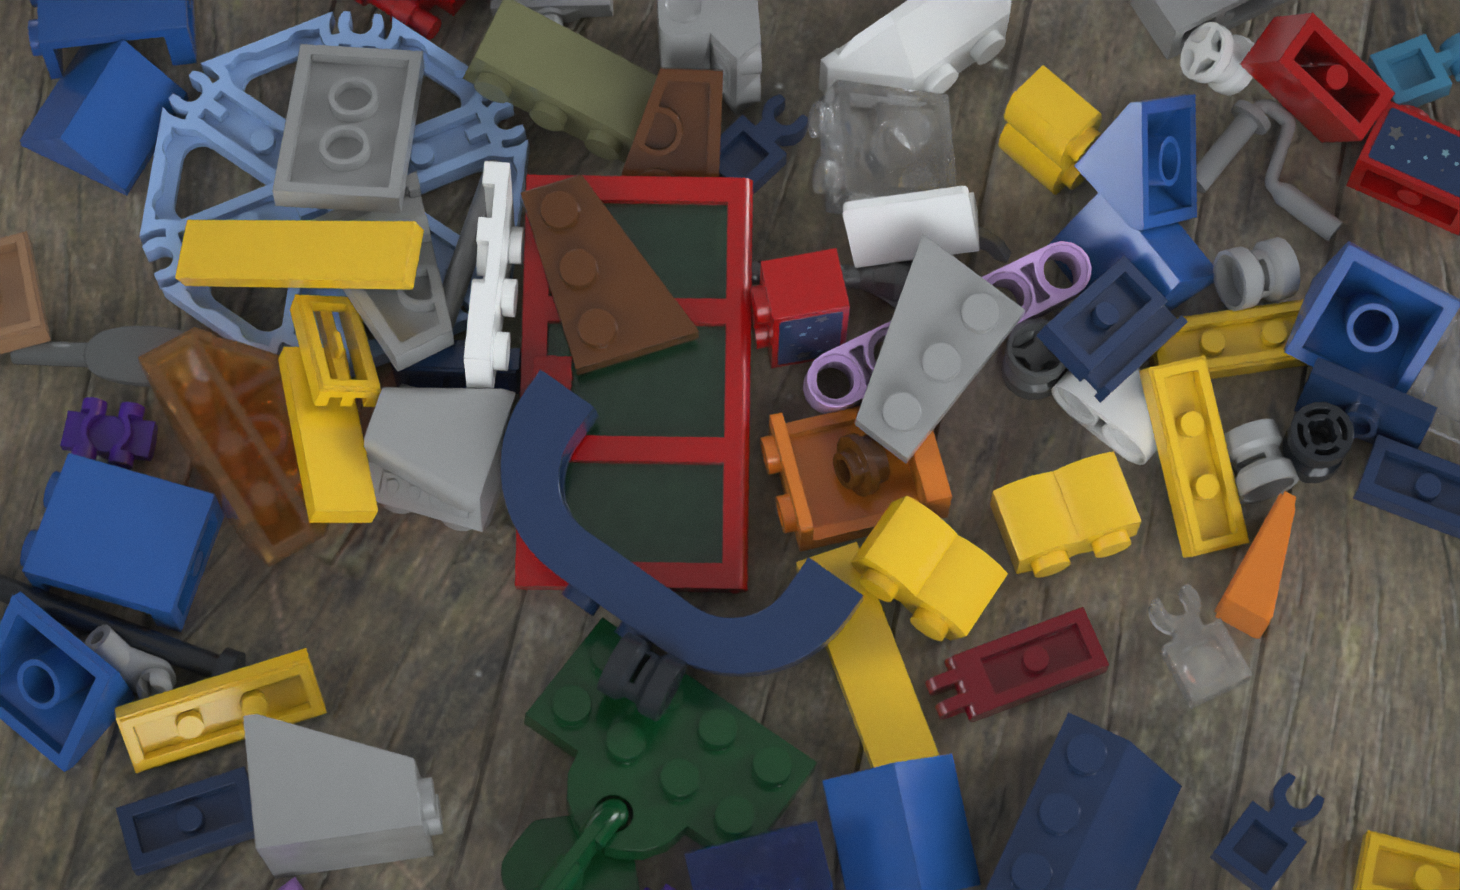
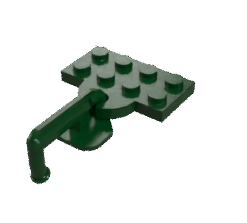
(689, 774)

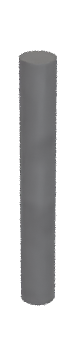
(464, 255)

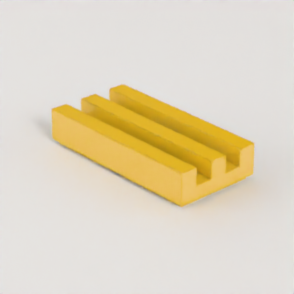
(340, 386)

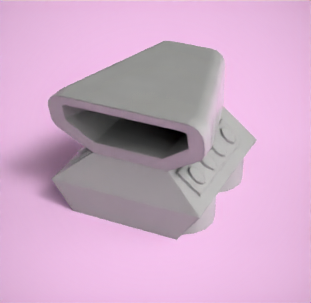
(715, 37)
(439, 452)

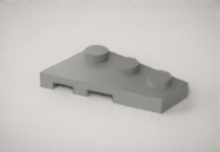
(404, 322)
(933, 349)

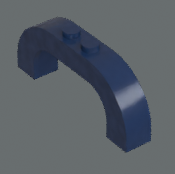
(533, 472)

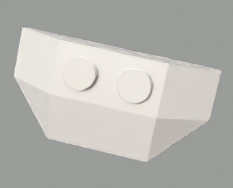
(921, 45)

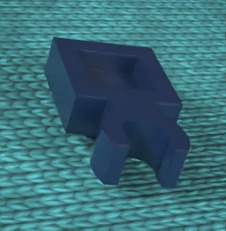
(756, 150)
(1262, 841)

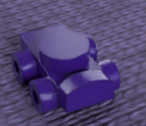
(110, 437)

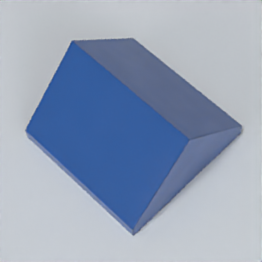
(104, 115)
(1147, 162)
(1160, 253)
(1370, 318)
(54, 684)
(902, 827)

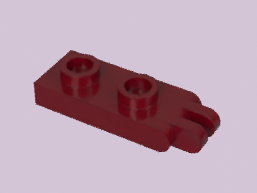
(1020, 667)

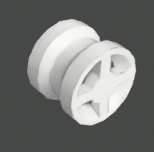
(1215, 58)

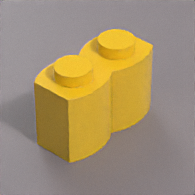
(1049, 130)
(1066, 514)
(928, 570)

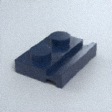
(1111, 328)

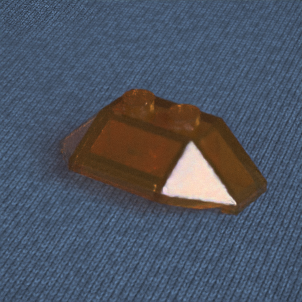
(238, 434)

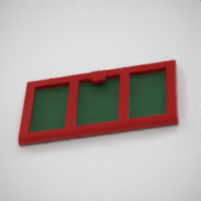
(671, 443)

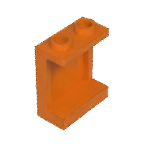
(815, 500)

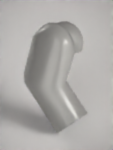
(141, 671)

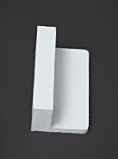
(892, 226)

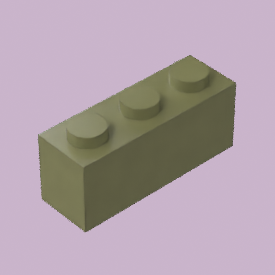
(561, 80)

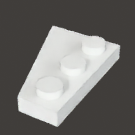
(496, 294)

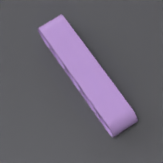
(1022, 277)

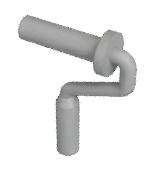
(1252, 119)

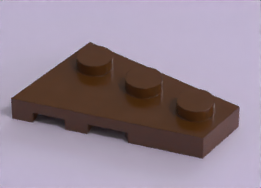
(679, 126)
(599, 280)

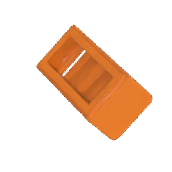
(1255, 585)

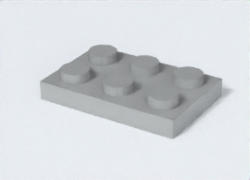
(349, 129)

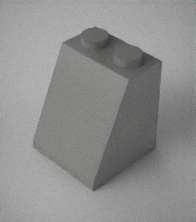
(334, 801)

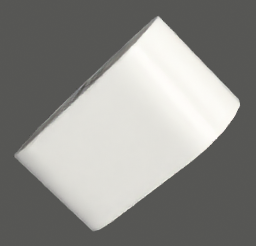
(1118, 420)

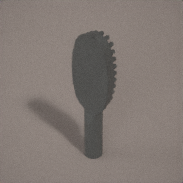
(108, 354)

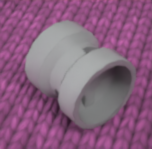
(1263, 272)
(1258, 461)

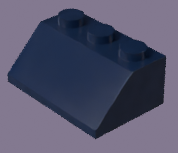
(1088, 815)

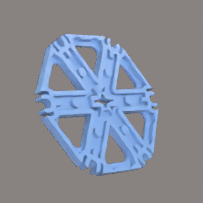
(252, 139)

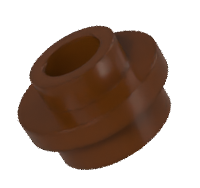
(861, 464)

